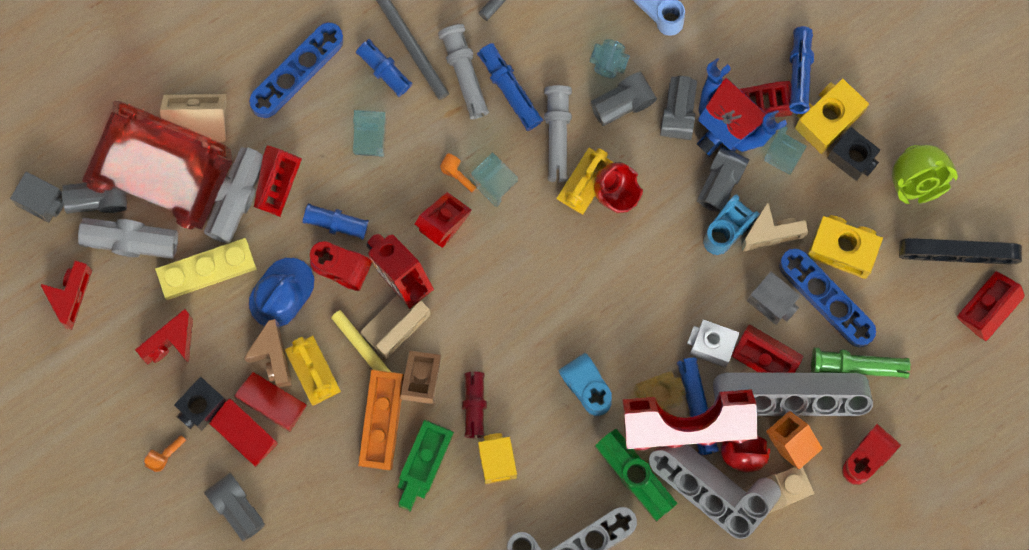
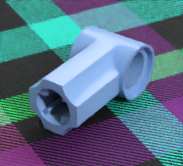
(658, 8)

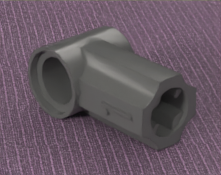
(630, 95)
(678, 115)
(724, 174)
(82, 199)
(231, 501)

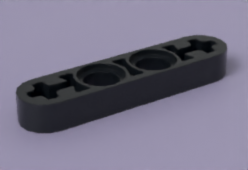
(960, 251)

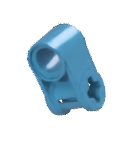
(732, 222)
(584, 380)

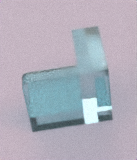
(369, 133)
(784, 152)
(493, 178)

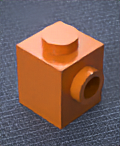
(794, 440)

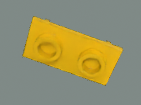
(579, 188)
(312, 370)

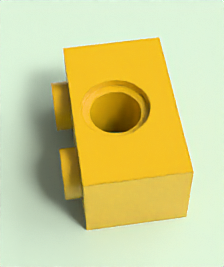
(844, 102)
(827, 250)

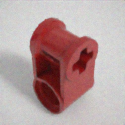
(344, 267)
(872, 452)

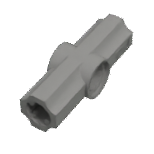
(235, 195)
(128, 238)

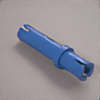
(801, 60)
(503, 76)
(695, 396)

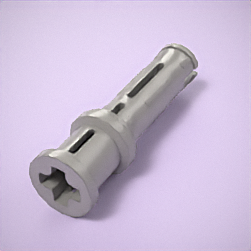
(460, 58)
(557, 118)

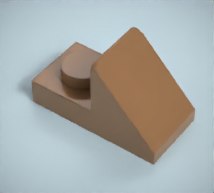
(270, 345)
(420, 377)

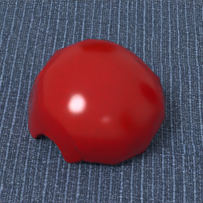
(617, 187)
(746, 456)

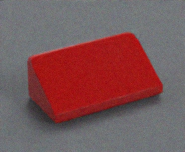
(991, 305)
(765, 353)
(270, 401)
(243, 432)

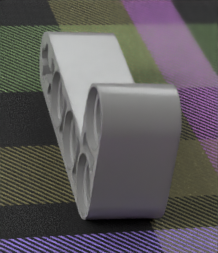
(713, 491)
(577, 541)

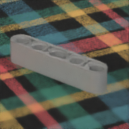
(802, 392)

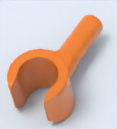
(449, 167)
(157, 461)

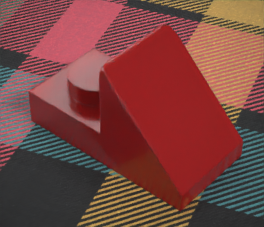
(442, 219)
(68, 301)
(175, 333)

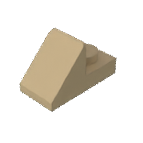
(766, 234)
(793, 487)

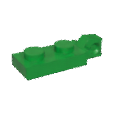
(423, 463)

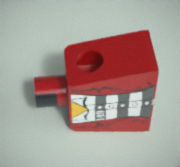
(393, 263)

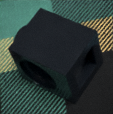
(854, 141)
(199, 390)

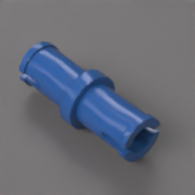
(384, 68)
(335, 221)

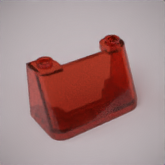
(158, 163)

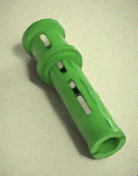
(867, 365)

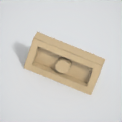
(197, 112)
(394, 325)

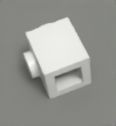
(713, 343)

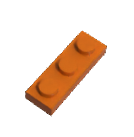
(381, 420)

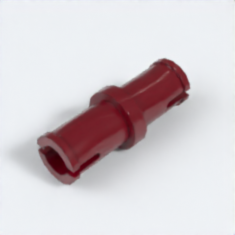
(474, 405)

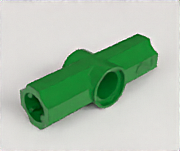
(650, 491)

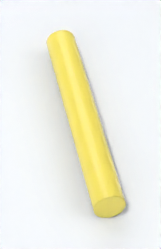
(359, 342)

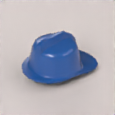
(281, 291)

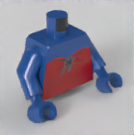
(732, 115)

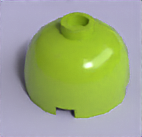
(922, 173)

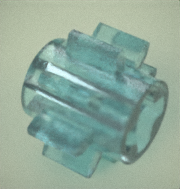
(609, 58)

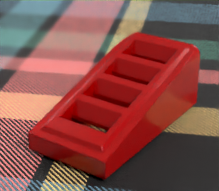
(771, 90)
(287, 171)

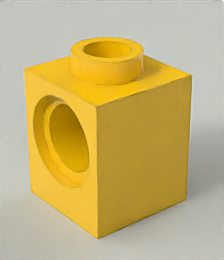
(497, 458)

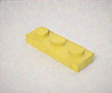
(205, 269)

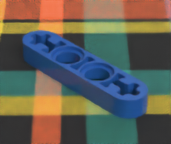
(294, 68)
(831, 294)

